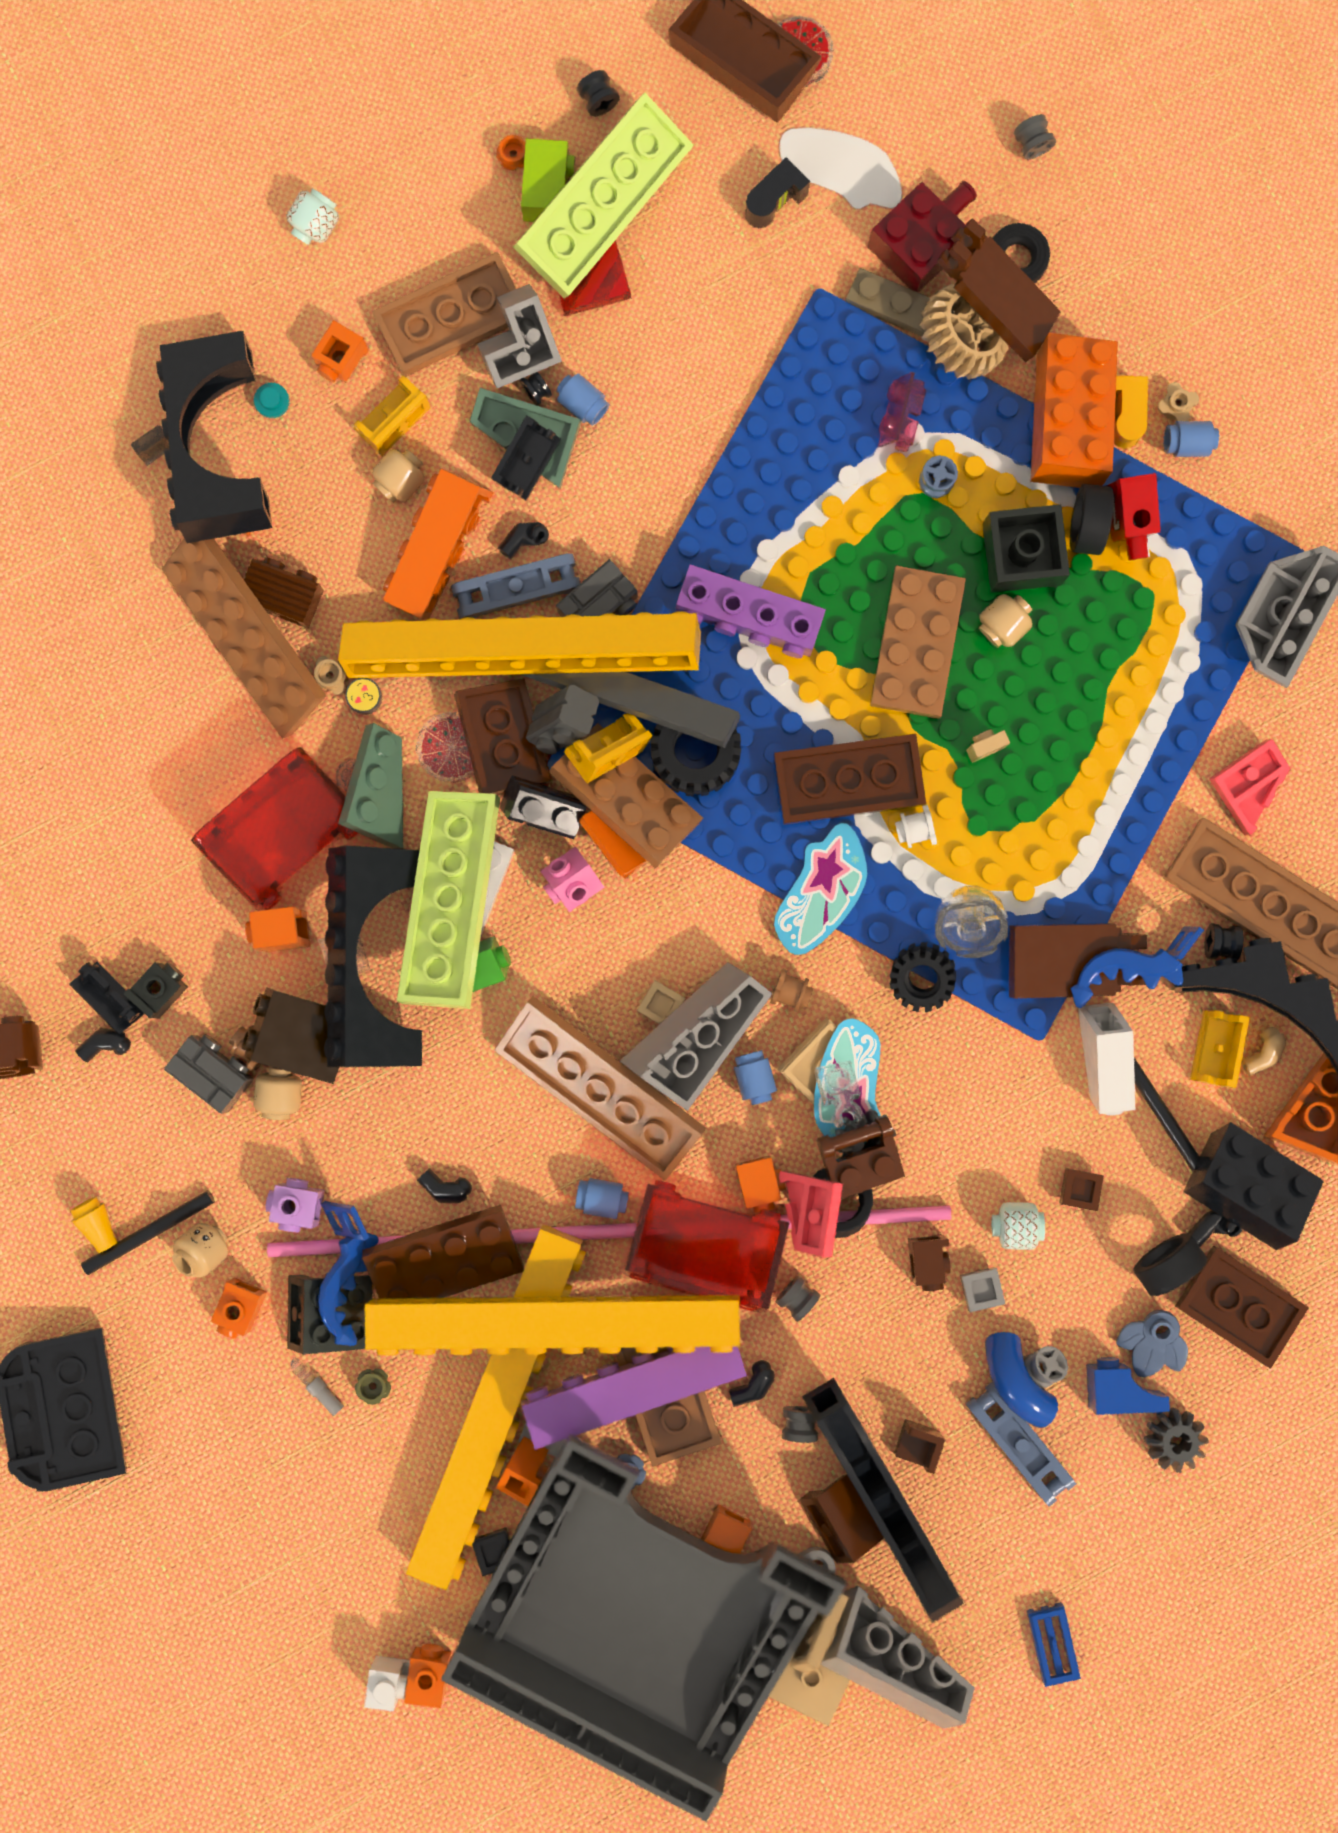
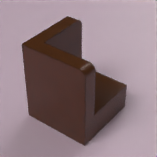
(920, 1445)

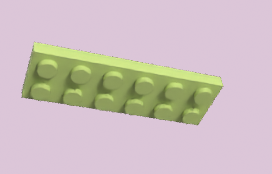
(603, 196)
(448, 899)

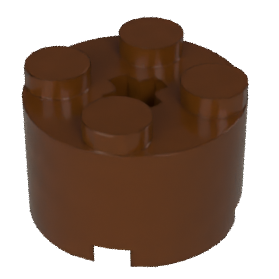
(19, 1047)

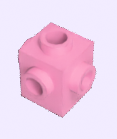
(571, 880)

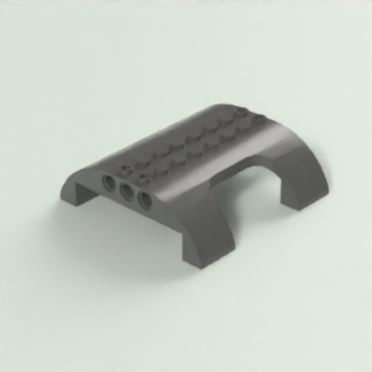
(634, 1631)

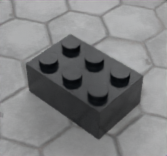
(1254, 1186)

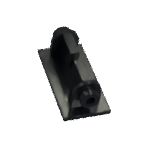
(106, 997)

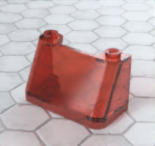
(274, 828)
(705, 1248)

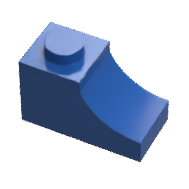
(1115, 1392)

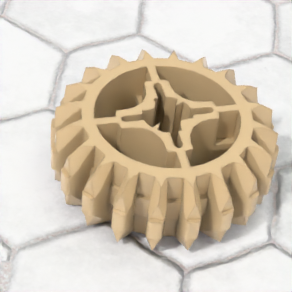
(957, 335)

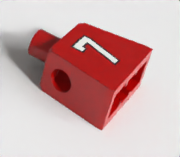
(1136, 500)

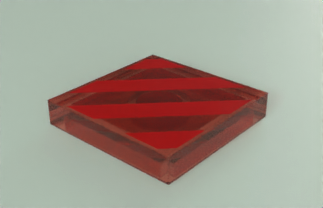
(601, 286)

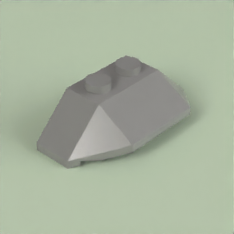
(1288, 611)

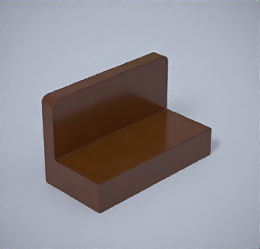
(842, 1520)

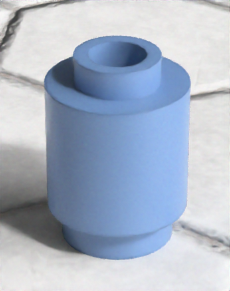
(582, 399)
(1191, 439)
(755, 1077)
(601, 1198)

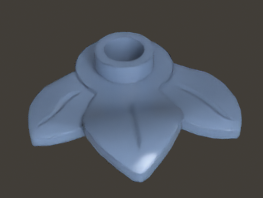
(1154, 1349)

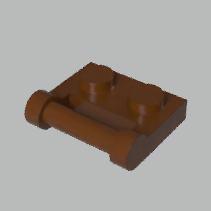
(865, 1167)

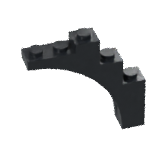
(1266, 981)
(883, 1500)

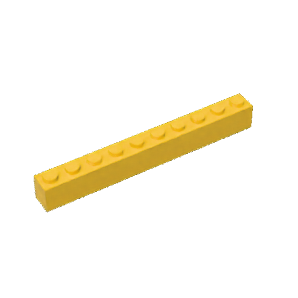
(521, 645)
(552, 1323)
(490, 1423)

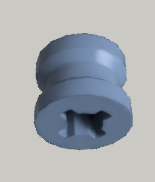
(942, 470)

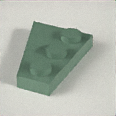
(502, 416)
(375, 789)

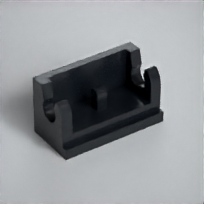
(526, 458)

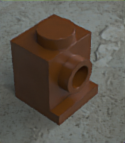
(929, 1261)

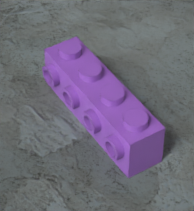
(750, 611)

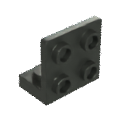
(305, 1327)

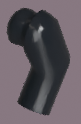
(523, 535)
(445, 1191)
(1213, 1223)
(757, 1386)

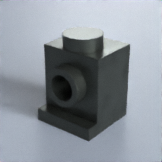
(171, 989)

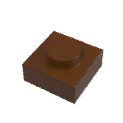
(1081, 1189)

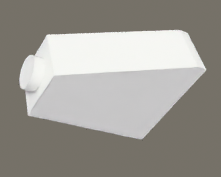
(1108, 1058)

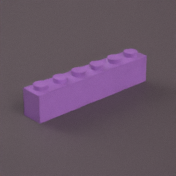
(625, 1391)

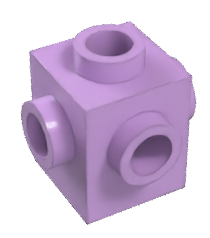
(306, 1200)

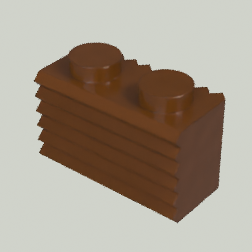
(284, 593)

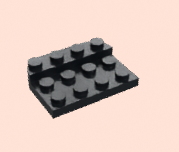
(61, 1412)

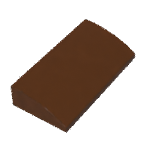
(745, 53)

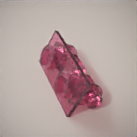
(904, 397)

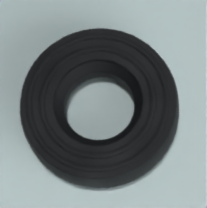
(1030, 238)

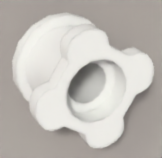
(916, 828)

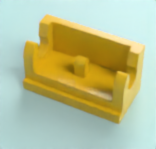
(393, 416)
(608, 747)
(1219, 1048)

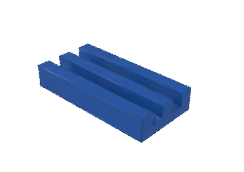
(1046, 1613)

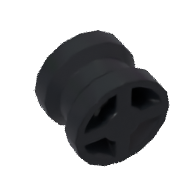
(598, 93)
(1223, 942)

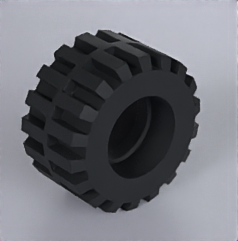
(693, 780)

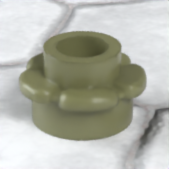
(369, 1395)

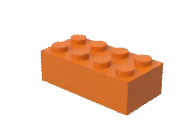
(1074, 411)

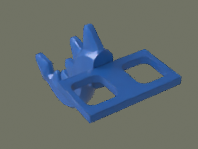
(1135, 963)
(342, 1272)

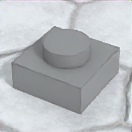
(982, 1289)

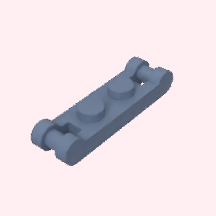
(515, 586)
(1021, 1445)

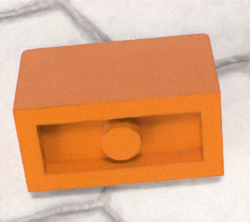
(616, 850)

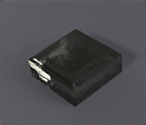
(151, 445)

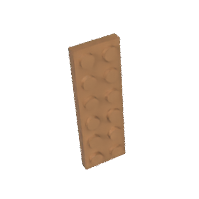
(244, 634)
(1259, 897)
(599, 1088)

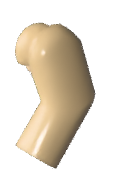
(1270, 1054)

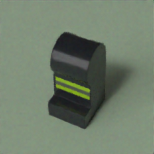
(774, 192)

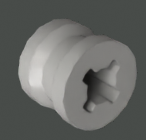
(1054, 1366)

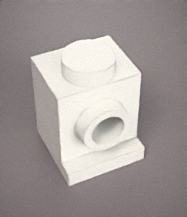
(386, 1683)

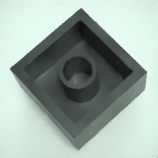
(1026, 548)

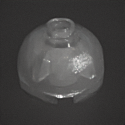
(971, 922)

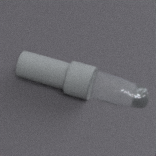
(316, 1386)

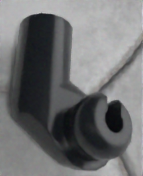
(103, 1040)

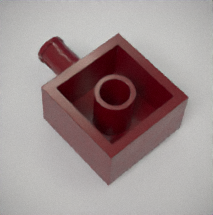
(918, 232)

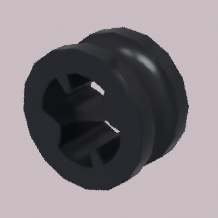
(535, 388)

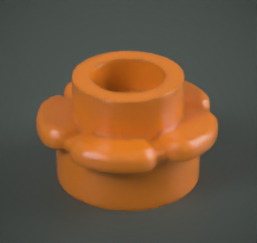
(511, 144)

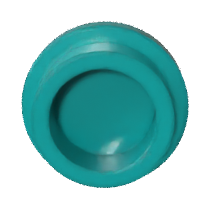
(271, 400)

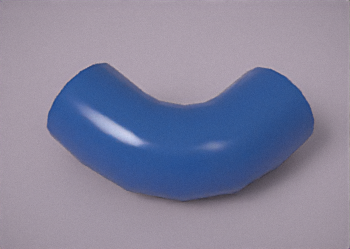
(1014, 1382)

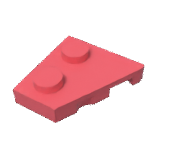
(1251, 783)
(812, 1212)

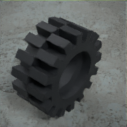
(915, 996)

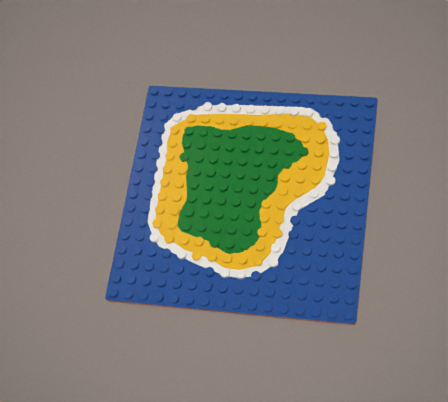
(1095, 698)

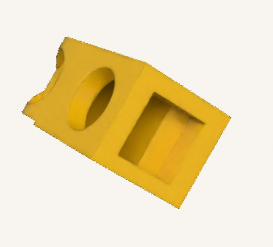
(1130, 410)

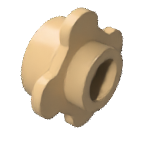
(1170, 409)
(323, 667)

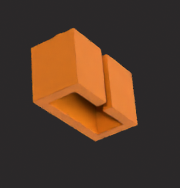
(278, 929)

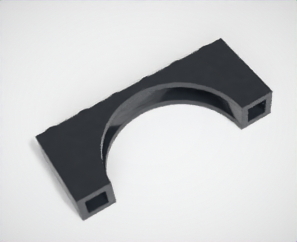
(193, 377)
(355, 1028)

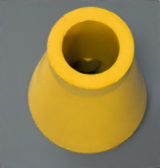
(94, 1223)

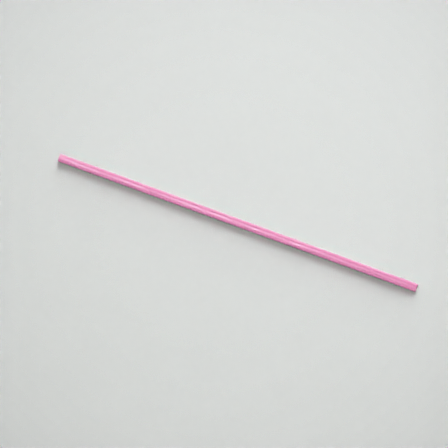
(611, 1231)

